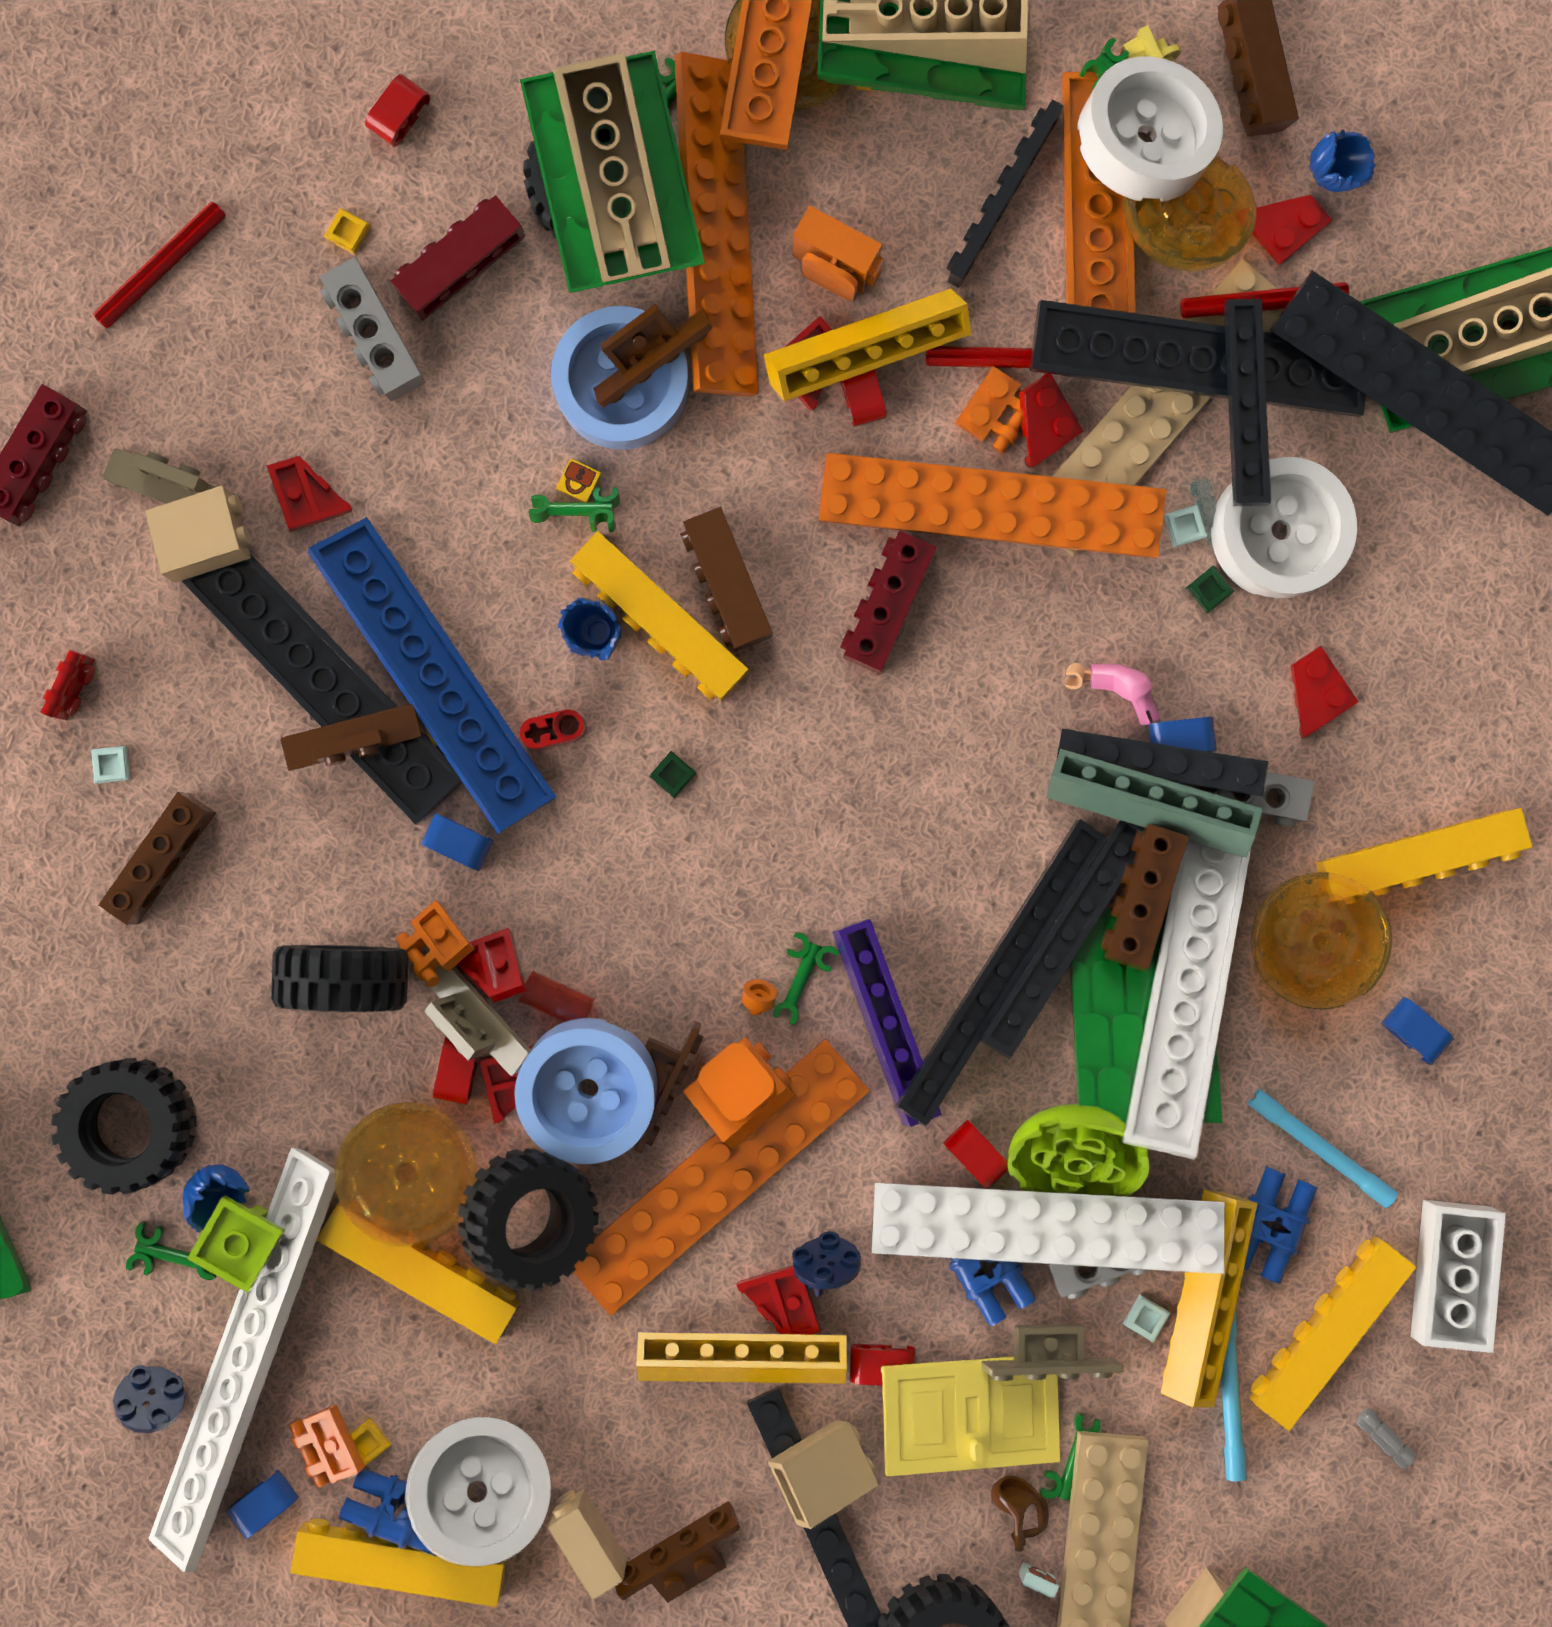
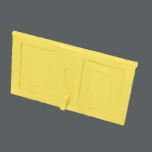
(964, 1420)

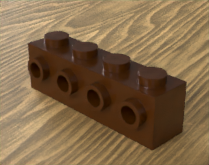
(1258, 65)
(727, 580)
(1145, 897)

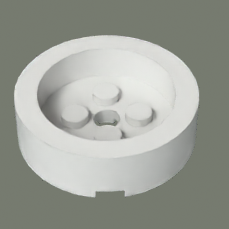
(1158, 99)
(1318, 529)
(514, 1500)

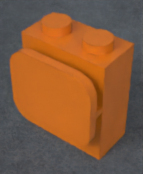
(836, 254)
(739, 1091)

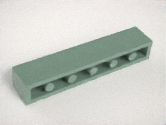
(1154, 801)

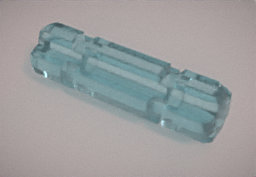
(1206, 504)

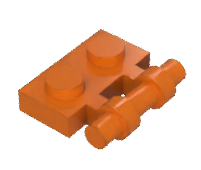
(987, 406)
(443, 938)
(333, 1446)

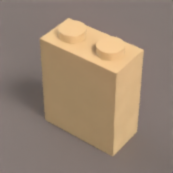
(198, 534)
(824, 1473)
(587, 1543)

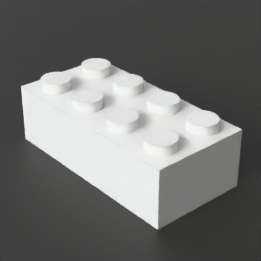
(1458, 1276)

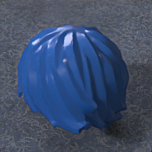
(1342, 161)
(579, 620)
(205, 1191)

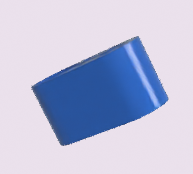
(1185, 733)
(457, 842)
(1417, 1030)
(261, 1504)

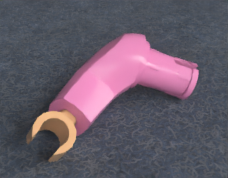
(1121, 679)

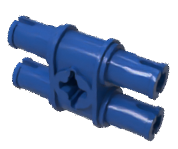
(1292, 1218)
(980, 1285)
(380, 1520)

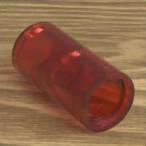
(555, 998)

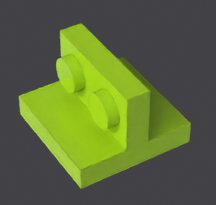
(236, 1243)

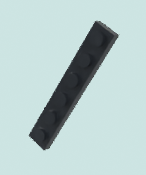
(1010, 181)
(1247, 402)
(1172, 762)

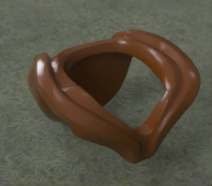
(1014, 1497)

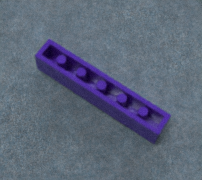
(880, 1008)

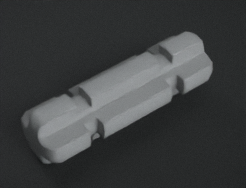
(1385, 1438)

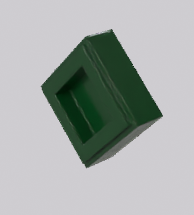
(1210, 589)
(672, 774)

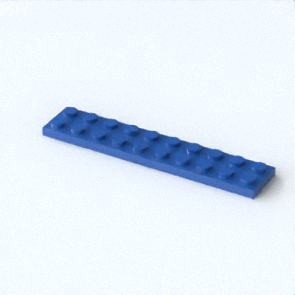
(431, 674)

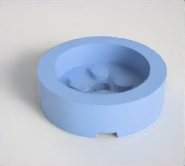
(643, 411)
(582, 1125)

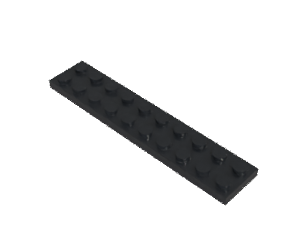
(1176, 357)
(1420, 388)
(321, 678)

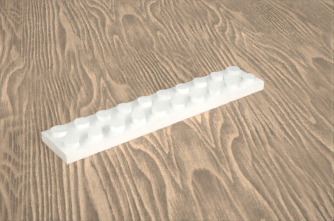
(1186, 1002)
(1049, 1228)

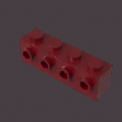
(458, 257)
(34, 450)
(889, 601)

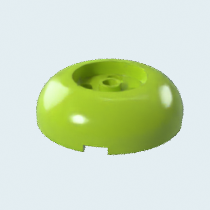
(1076, 1153)

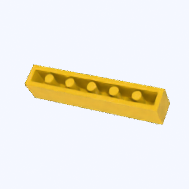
(867, 344)
(659, 616)
(1431, 853)
(427, 1277)
(1208, 1312)
(1331, 1332)
(742, 1358)
(356, 1558)

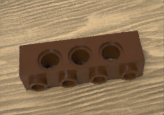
(157, 858)

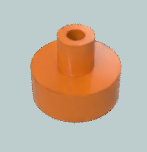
(758, 996)

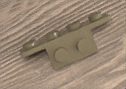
(153, 477)
(473, 1023)
(1050, 1350)

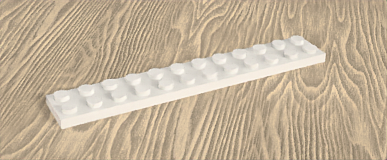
(242, 1365)

